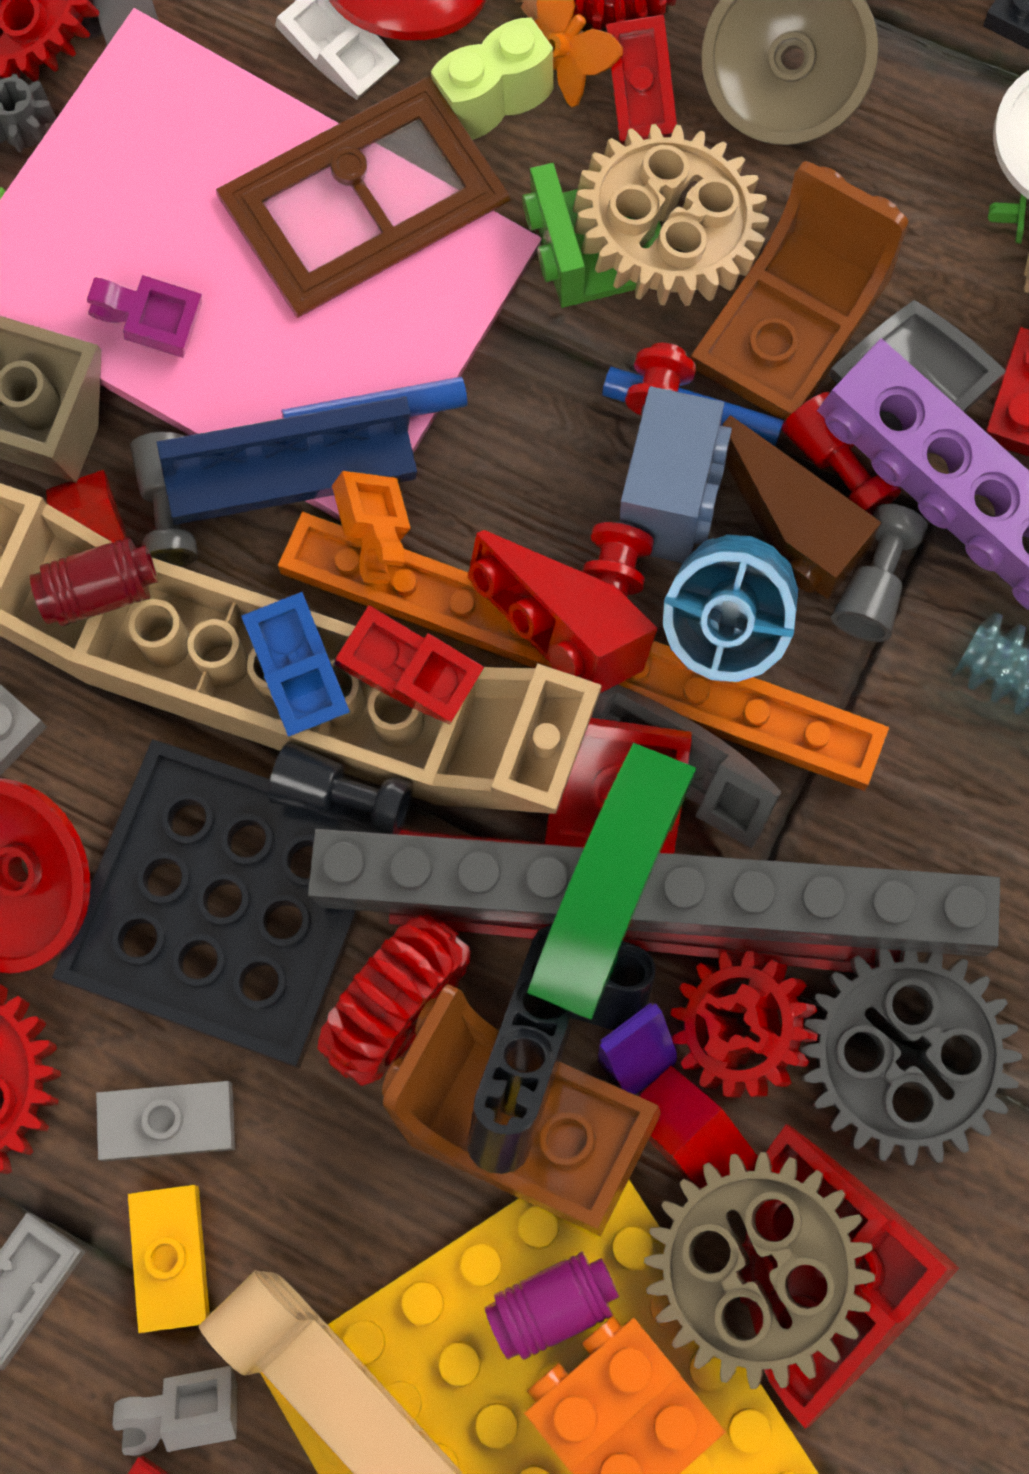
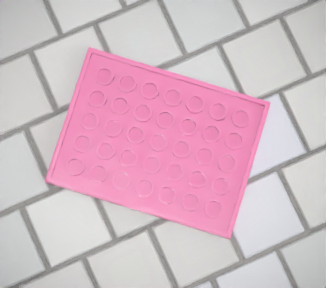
(132, 193)

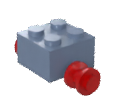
(670, 475)

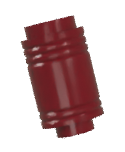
(93, 582)

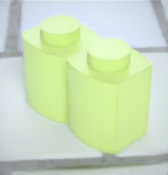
(498, 77)

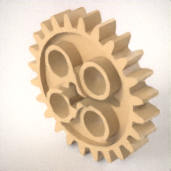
(630, 185)

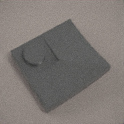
(936, 351)

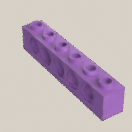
(939, 427)

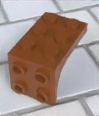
(804, 292)
(584, 1138)

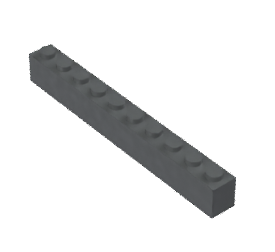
(681, 897)

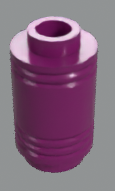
(551, 1306)

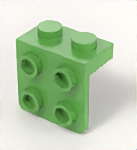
(561, 251)

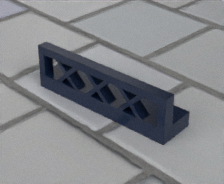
(284, 459)

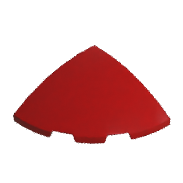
(904, 1263)

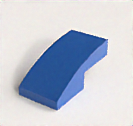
(295, 664)

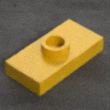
(168, 1258)

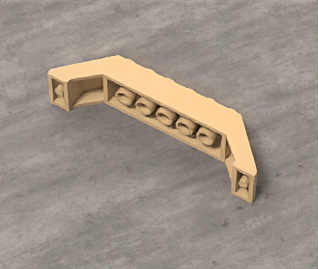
(195, 659)

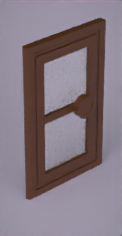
(362, 196)

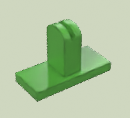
(1009, 214)

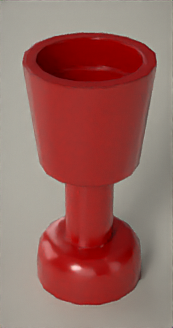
(811, 435)

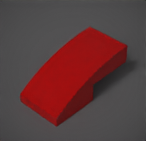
(407, 666)

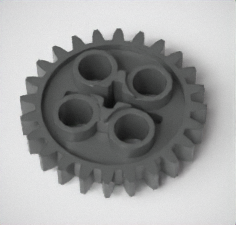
(867, 1095)

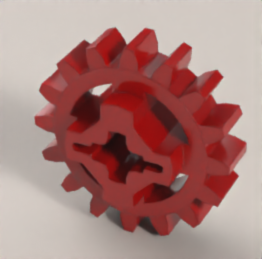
(759, 1004)

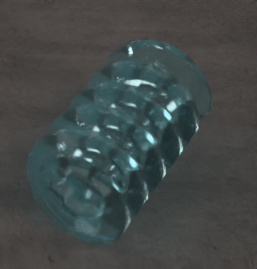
(1000, 660)

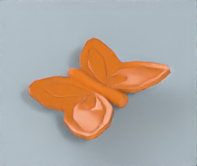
(575, 53)

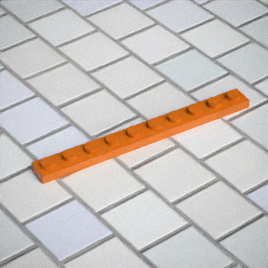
(742, 712)

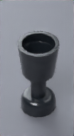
(317, 783)

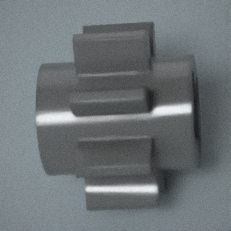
(23, 112)

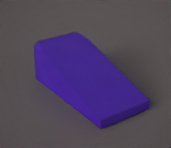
(638, 1050)

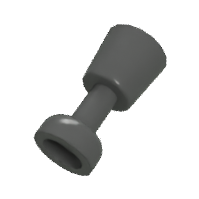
(167, 540)
(874, 592)

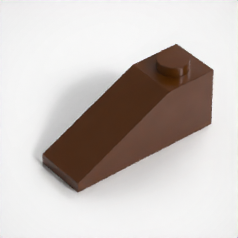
(799, 512)

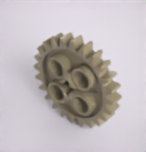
(702, 1297)

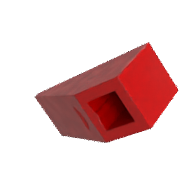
(564, 613)

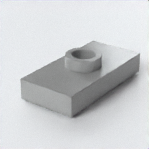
(165, 1121)
(32, 1272)

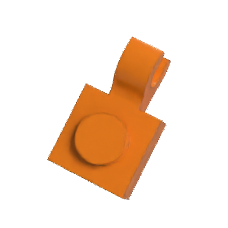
(376, 513)

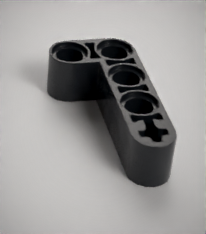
(534, 1042)

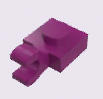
(154, 315)

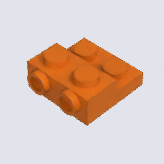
(621, 1408)

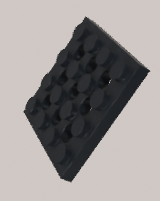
(121, 899)

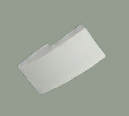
(336, 46)

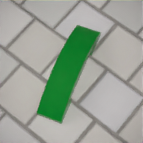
(610, 880)

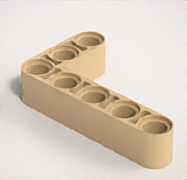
(278, 1333)

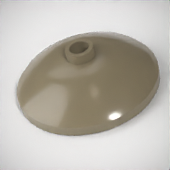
(780, 105)

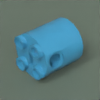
(731, 608)

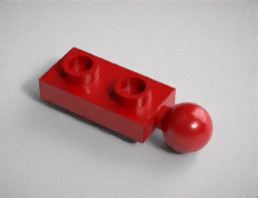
(643, 77)

